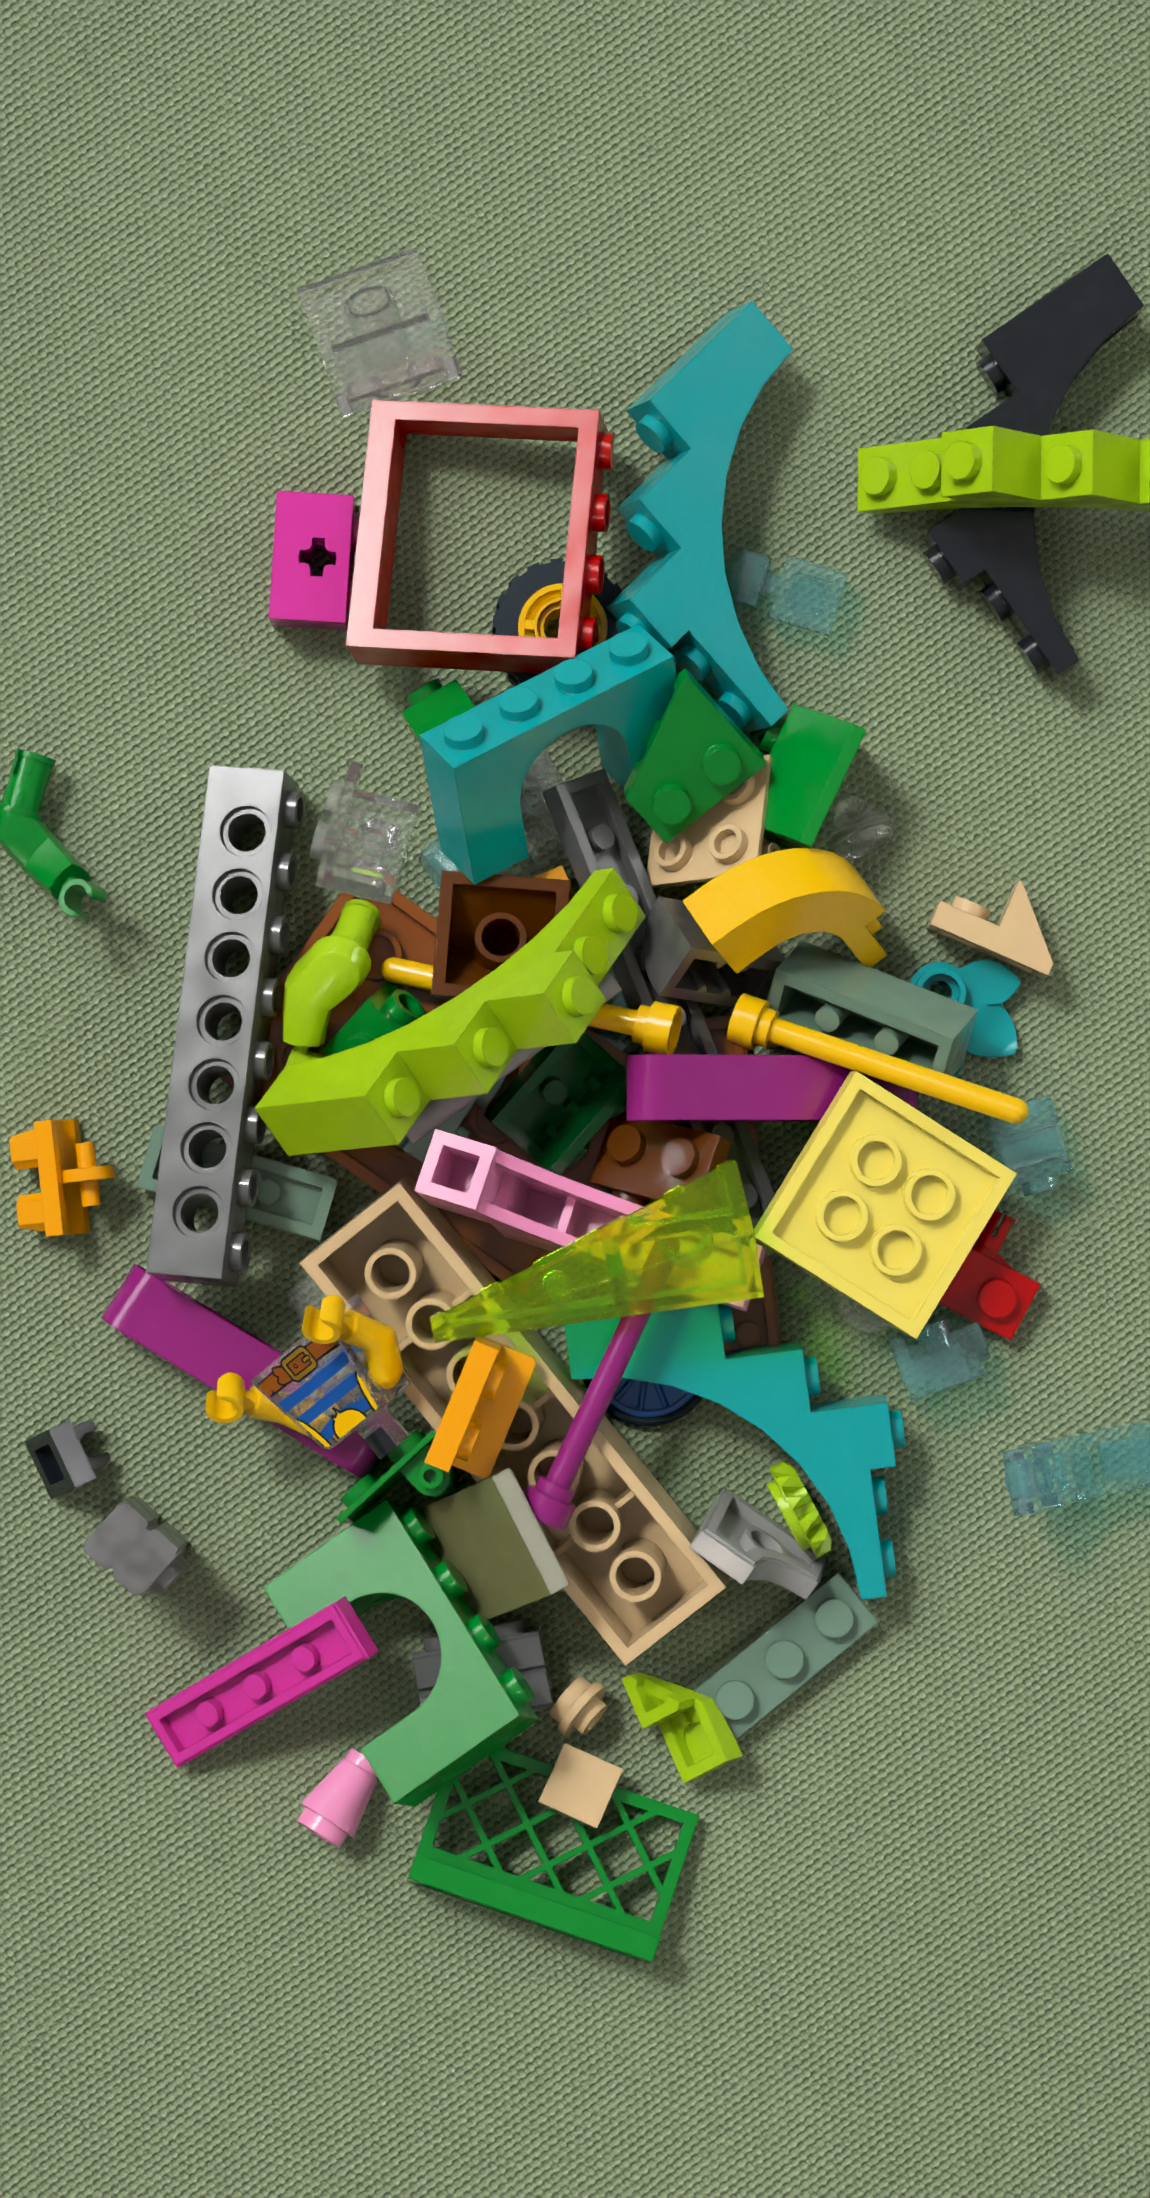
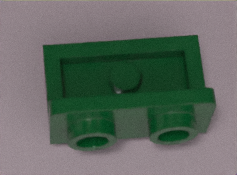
(561, 1102)

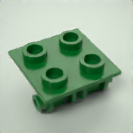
(409, 1463)

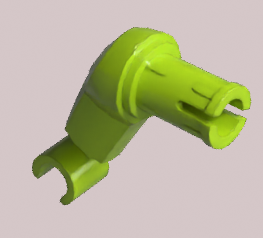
(327, 977)

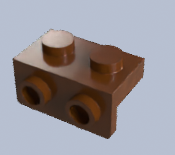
(653, 1157)

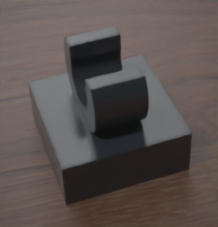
(62, 1458)

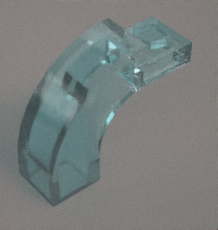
(1078, 1466)

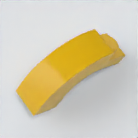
(784, 897)

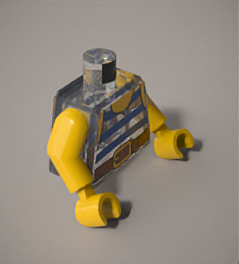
(326, 1381)

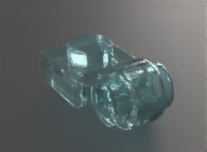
(803, 594)

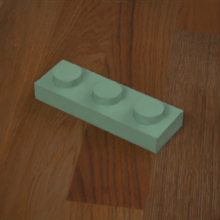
(286, 1194)
(787, 1654)

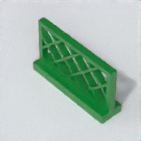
(542, 1904)

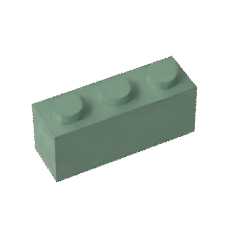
(871, 1009)

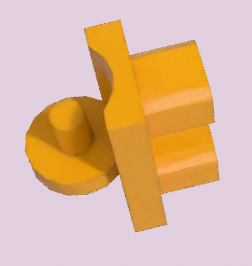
(66, 1177)

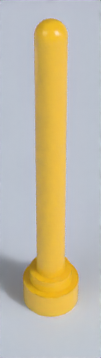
(757, 1024)
(652, 1026)

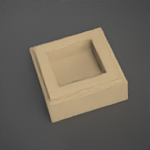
(580, 1786)

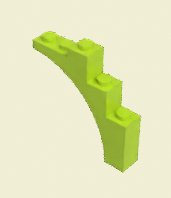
(1005, 470)
(462, 1047)

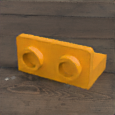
(481, 1408)

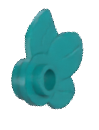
(983, 987)

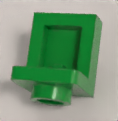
(379, 1015)

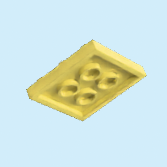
(883, 1204)

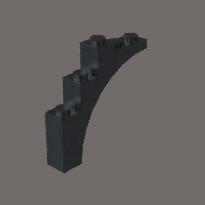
(1035, 364)

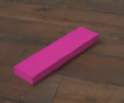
(261, 1682)

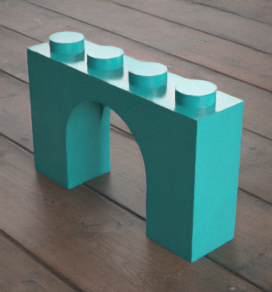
(485, 753)

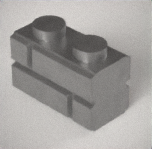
(138, 1548)

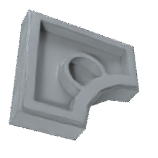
(755, 1547)

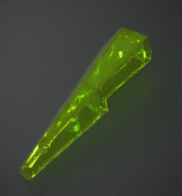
(667, 1256)

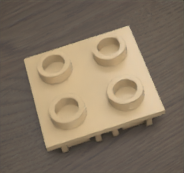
(717, 839)

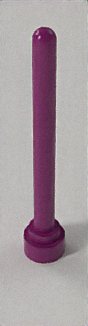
(552, 1494)

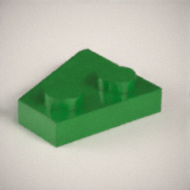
(689, 761)

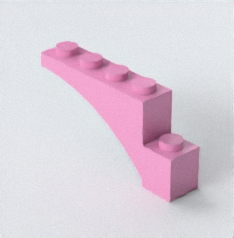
(518, 1196)

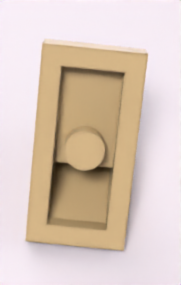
(1013, 940)

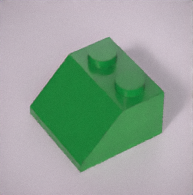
(807, 769)

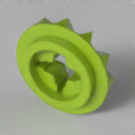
(798, 1510)

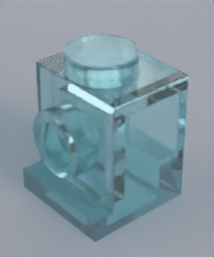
(939, 1357)

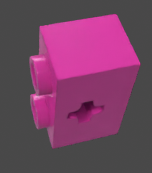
(300, 526)

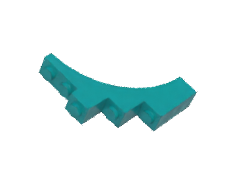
(678, 511)
(771, 1389)

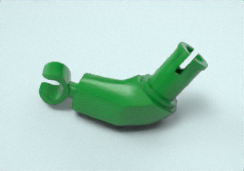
(32, 841)

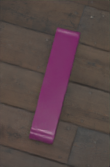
(736, 1088)
(208, 1347)

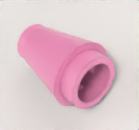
(339, 1800)

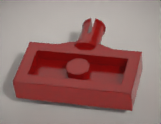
(987, 1285)

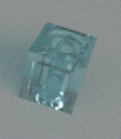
(1032, 1147)

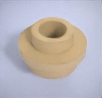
(579, 1707)

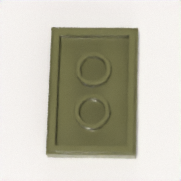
(495, 1545)

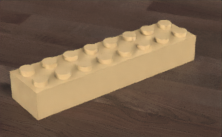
(627, 1536)

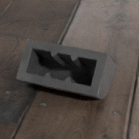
(687, 965)

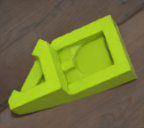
(689, 1723)

